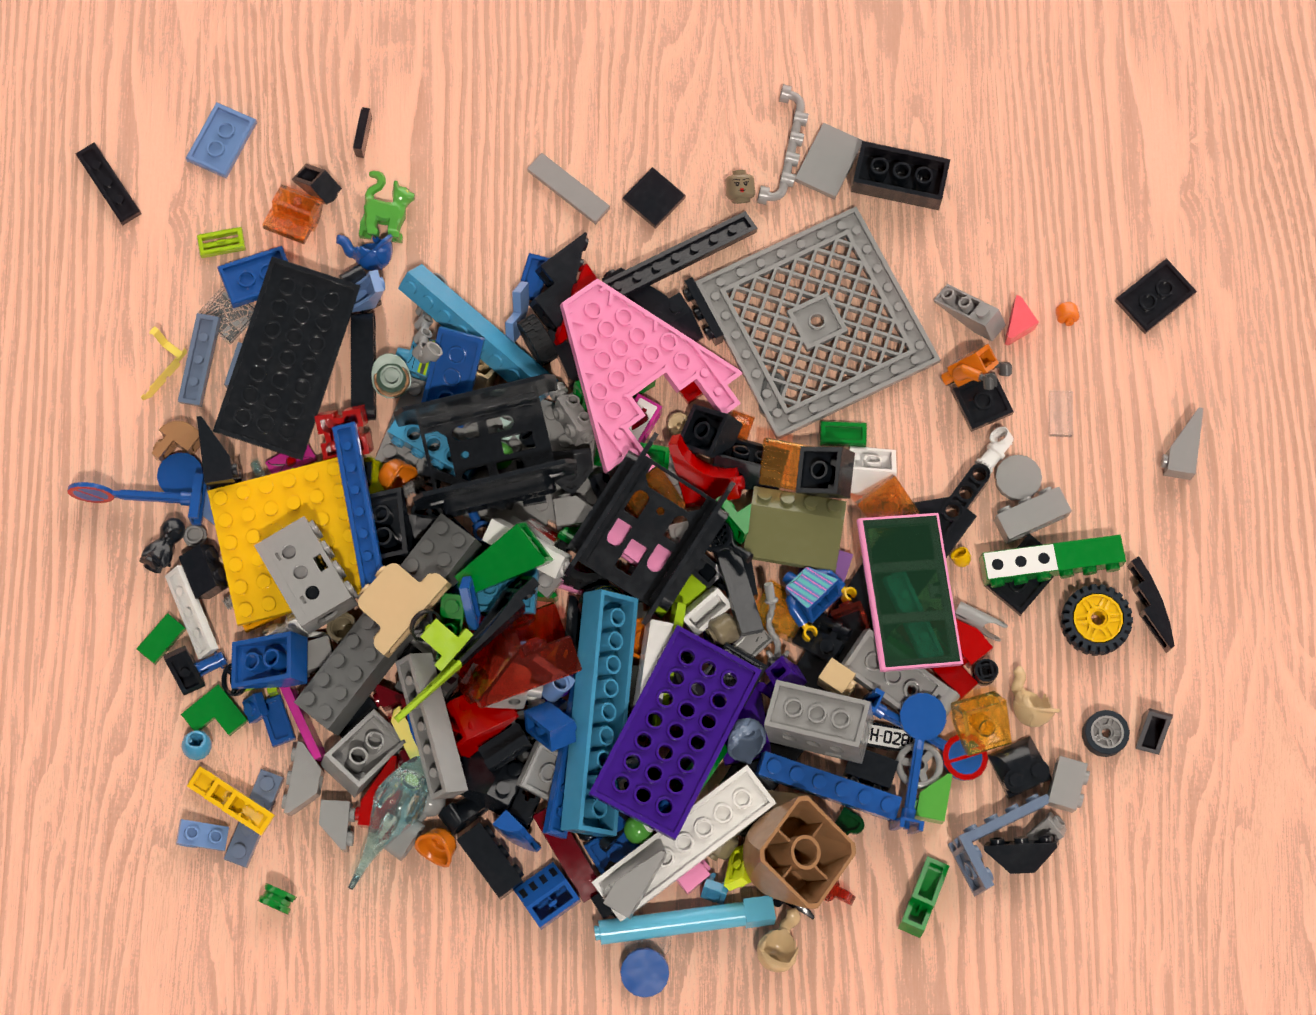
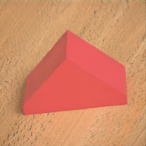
(1021, 321)

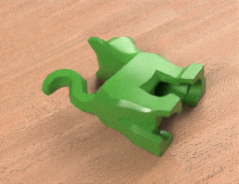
(383, 212)

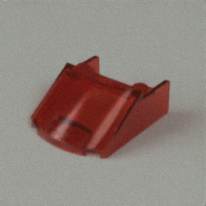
(509, 668)

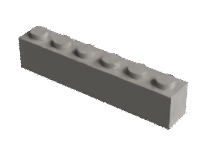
(432, 728)

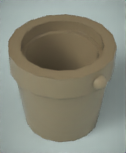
(339, 627)

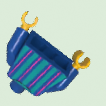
(812, 594)

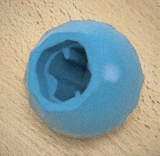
(196, 745)

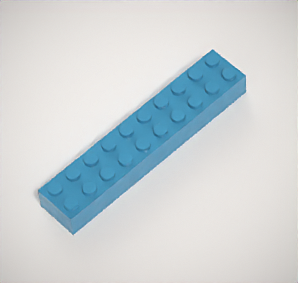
(598, 706)

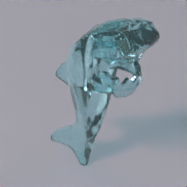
(394, 809)

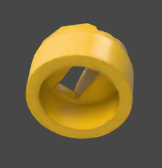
(961, 557)

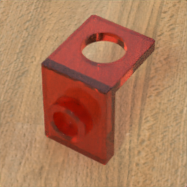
(850, 607)

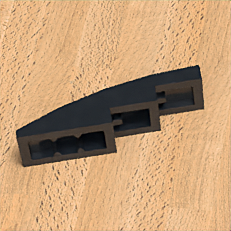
(1155, 613)

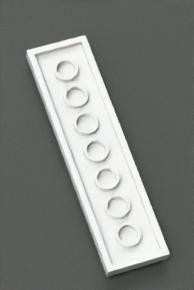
(706, 829)

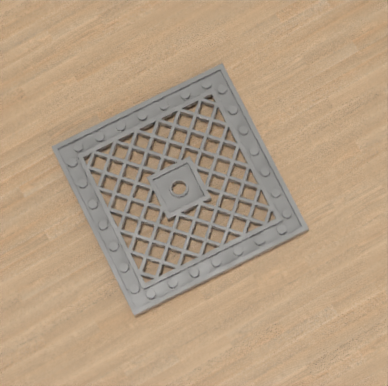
(912, 335)

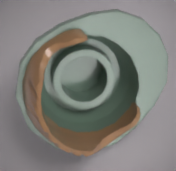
(390, 376)

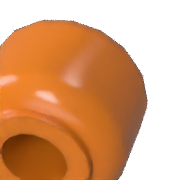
(1067, 313)

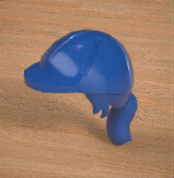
(371, 255)

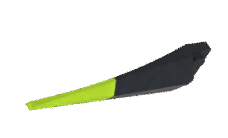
(501, 615)

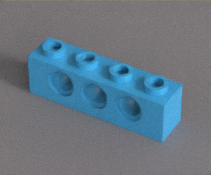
(439, 459)

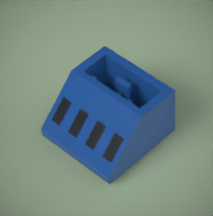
(547, 895)

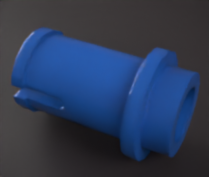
(211, 663)

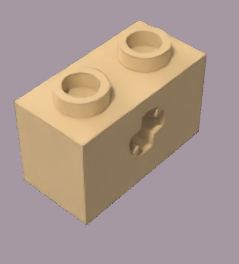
(837, 678)

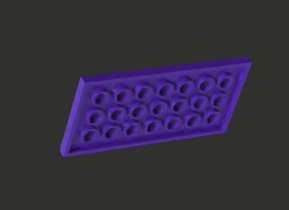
(659, 736)

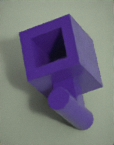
(784, 671)

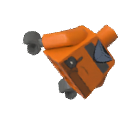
(974, 367)

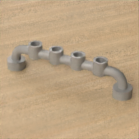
(791, 158)
(425, 350)

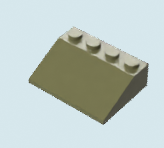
(795, 529)

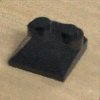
(1019, 767)

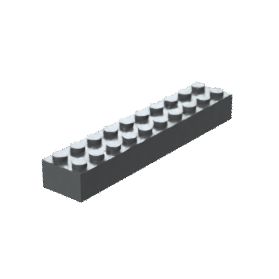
(356, 664)

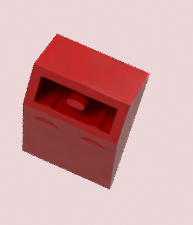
(476, 725)

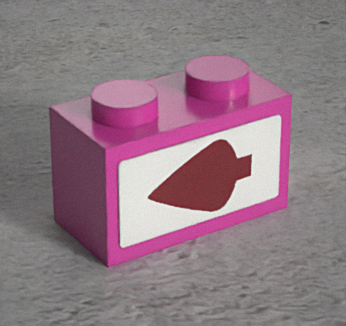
(644, 426)

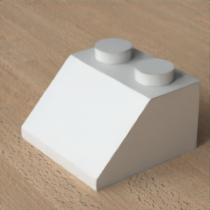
(871, 468)

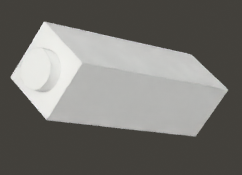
(555, 569)
(654, 641)

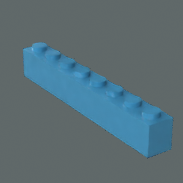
(456, 314)

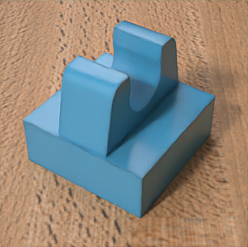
(714, 890)

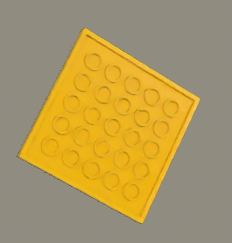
(264, 505)

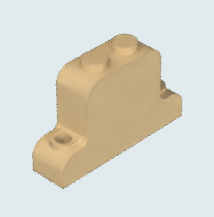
(395, 600)

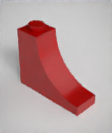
(703, 476)

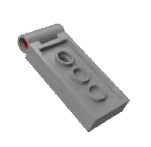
(864, 662)

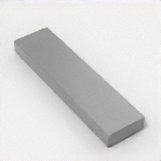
(568, 188)

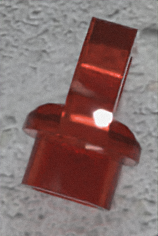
(840, 894)

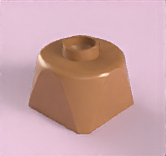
(796, 853)

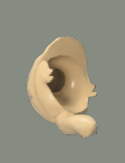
(1027, 705)
(778, 948)

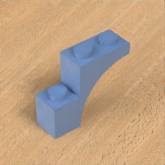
(370, 291)

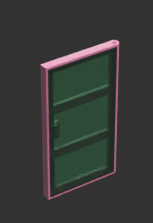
(909, 592)

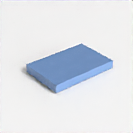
(221, 140)

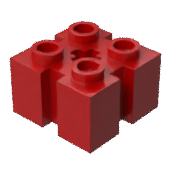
(330, 419)

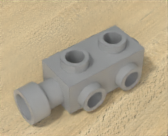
(571, 415)

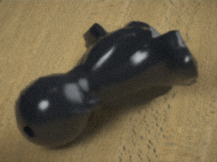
(160, 552)

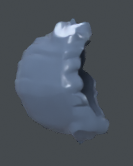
(746, 740)

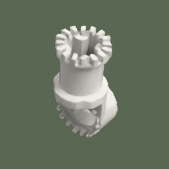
(996, 450)

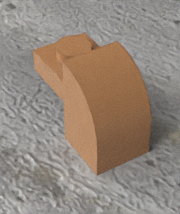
(176, 435)

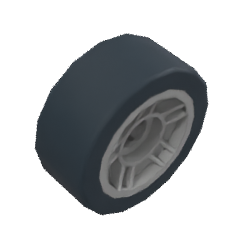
(1118, 733)

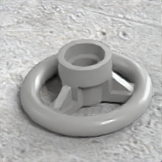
(931, 752)

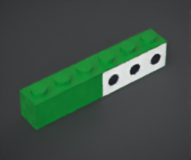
(1052, 559)

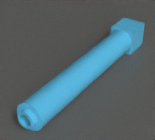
(750, 913)

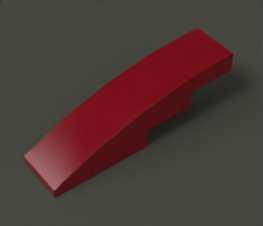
(571, 860)

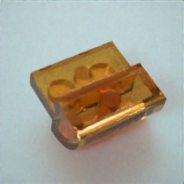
(293, 214)

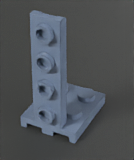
(969, 855)

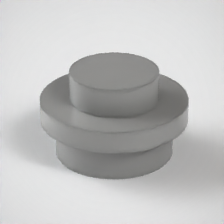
(195, 535)

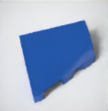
(515, 832)

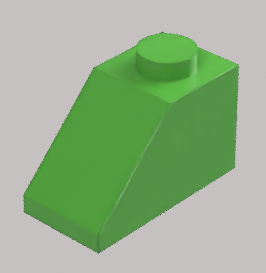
(933, 801)

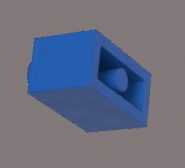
(550, 726)

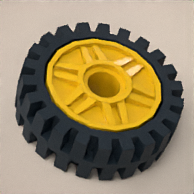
(1083, 632)

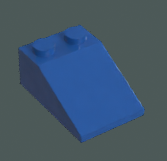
(270, 661)

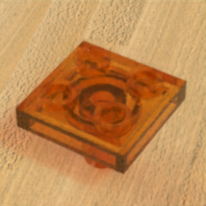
(887, 500)

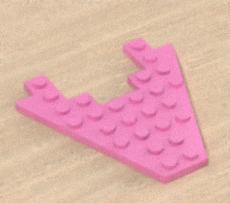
(624, 350)

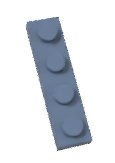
(199, 360)
(245, 839)

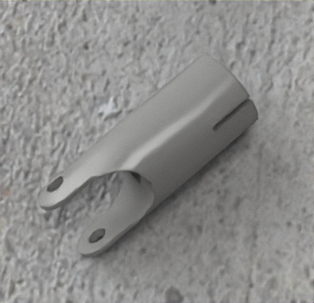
(977, 619)

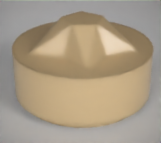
(676, 423)

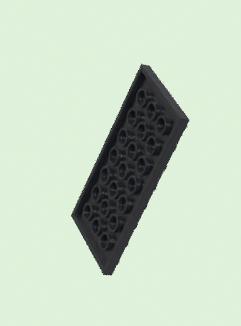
(286, 358)

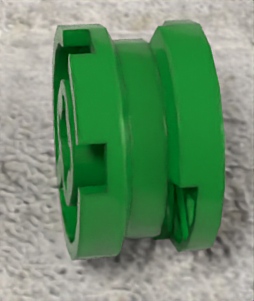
(277, 898)

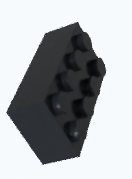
(900, 175)

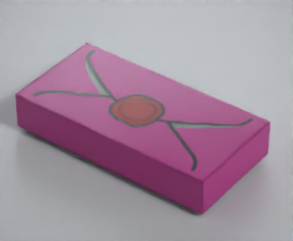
(282, 462)

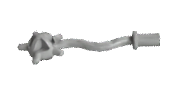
(771, 600)

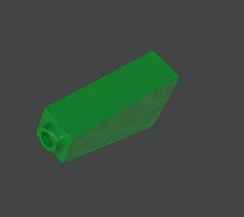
(506, 559)

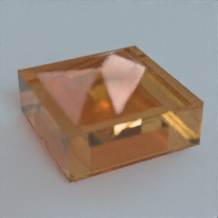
(747, 422)

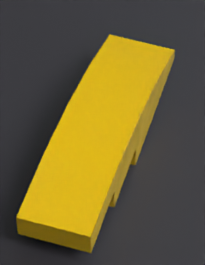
(231, 800)

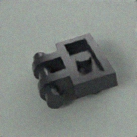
(823, 645)

